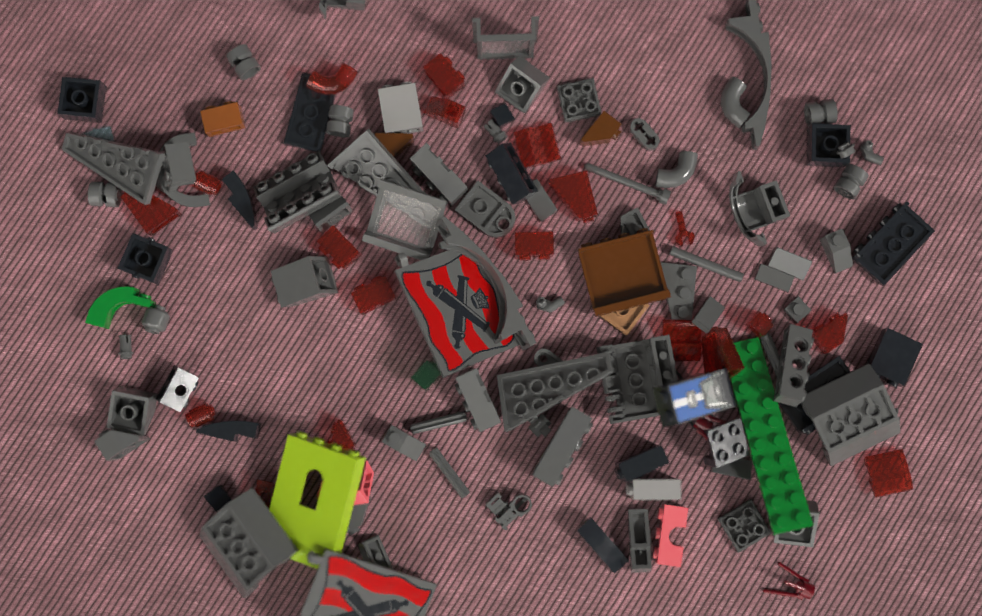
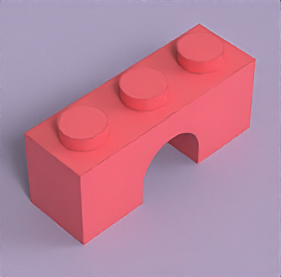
(665, 552)

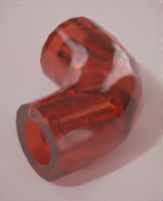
(332, 84)

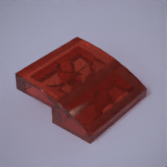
(537, 145)
(684, 339)
(888, 473)

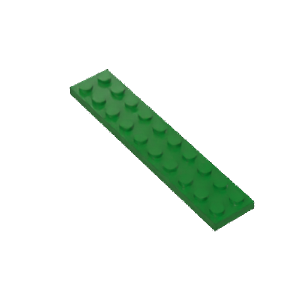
(768, 442)

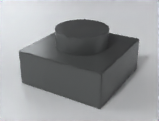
(797, 309)

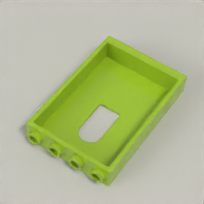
(341, 475)

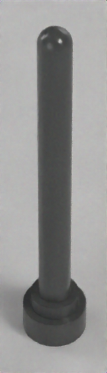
(661, 195)

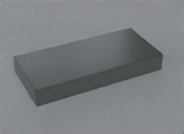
(774, 278)

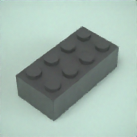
(562, 446)

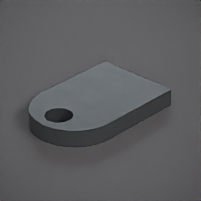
(485, 210)

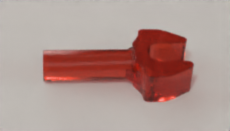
(682, 230)

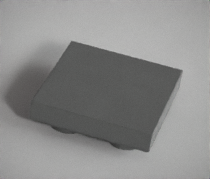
(579, 100)
(744, 526)

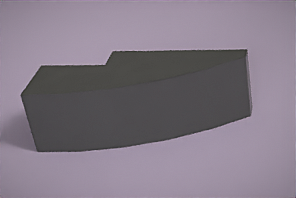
(639, 540)

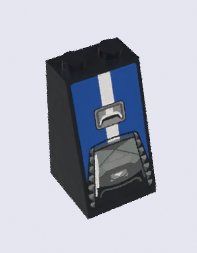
(694, 397)

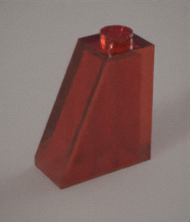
(576, 195)
(153, 215)
(720, 352)

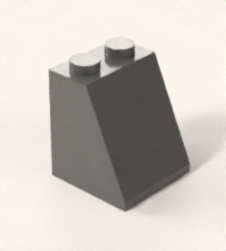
(304, 281)

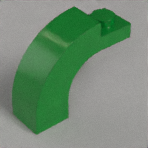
(110, 301)

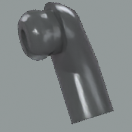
(868, 153)
(549, 306)

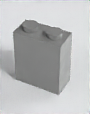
(400, 108)
(654, 489)

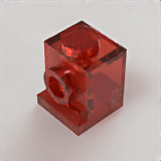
(760, 324)
(268, 488)

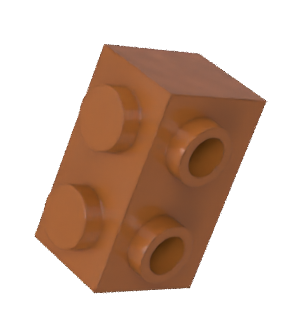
(222, 119)

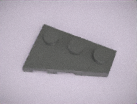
(681, 284)

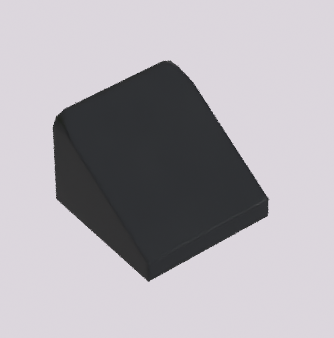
(502, 115)
(218, 498)

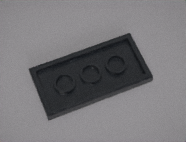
(308, 118)

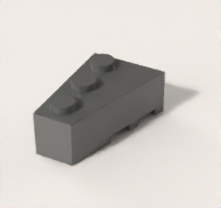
(437, 175)
(477, 400)

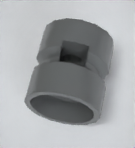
(244, 63)
(820, 113)
(339, 122)
(849, 184)
(104, 194)

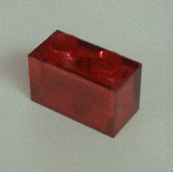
(444, 75)
(534, 245)
(339, 248)
(373, 295)

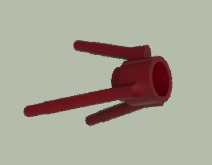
(704, 423)
(802, 588)

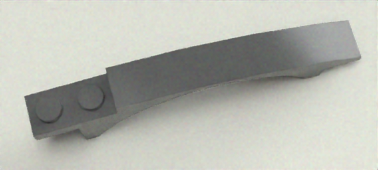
(749, 30)
(510, 319)

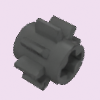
(540, 425)

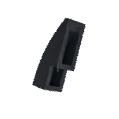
(241, 198)
(231, 430)
(602, 545)

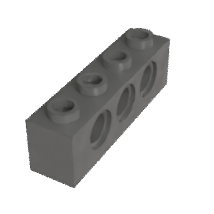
(784, 391)

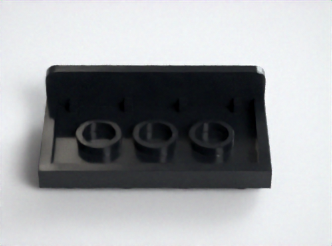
(892, 243)
(825, 374)

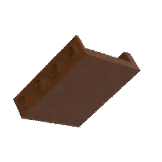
(623, 272)

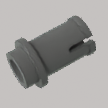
(498, 135)
(125, 347)

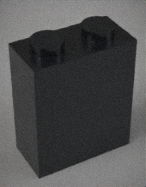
(894, 357)
(641, 463)

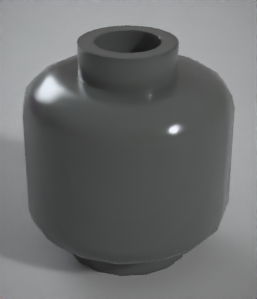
(155, 319)

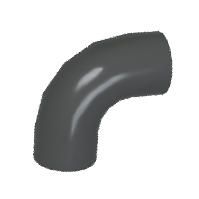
(730, 102)
(680, 174)

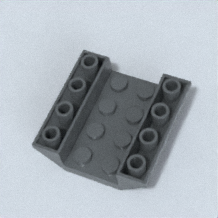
(296, 192)
(851, 414)
(247, 541)

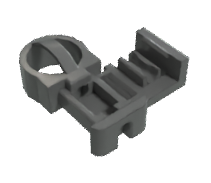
(504, 510)

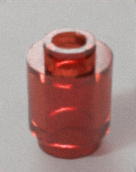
(207, 183)
(200, 415)

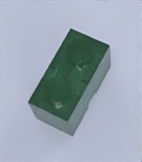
(427, 375)

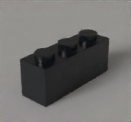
(511, 173)

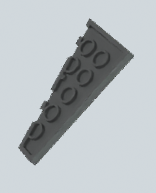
(368, 162)
(125, 166)
(539, 388)

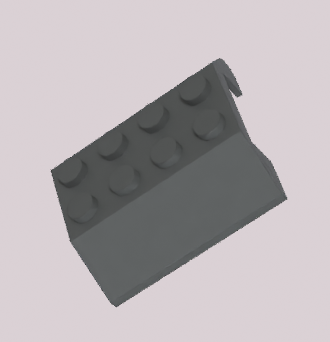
(637, 370)

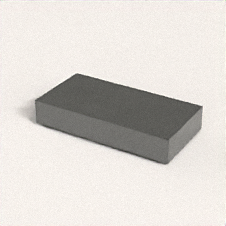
(708, 314)

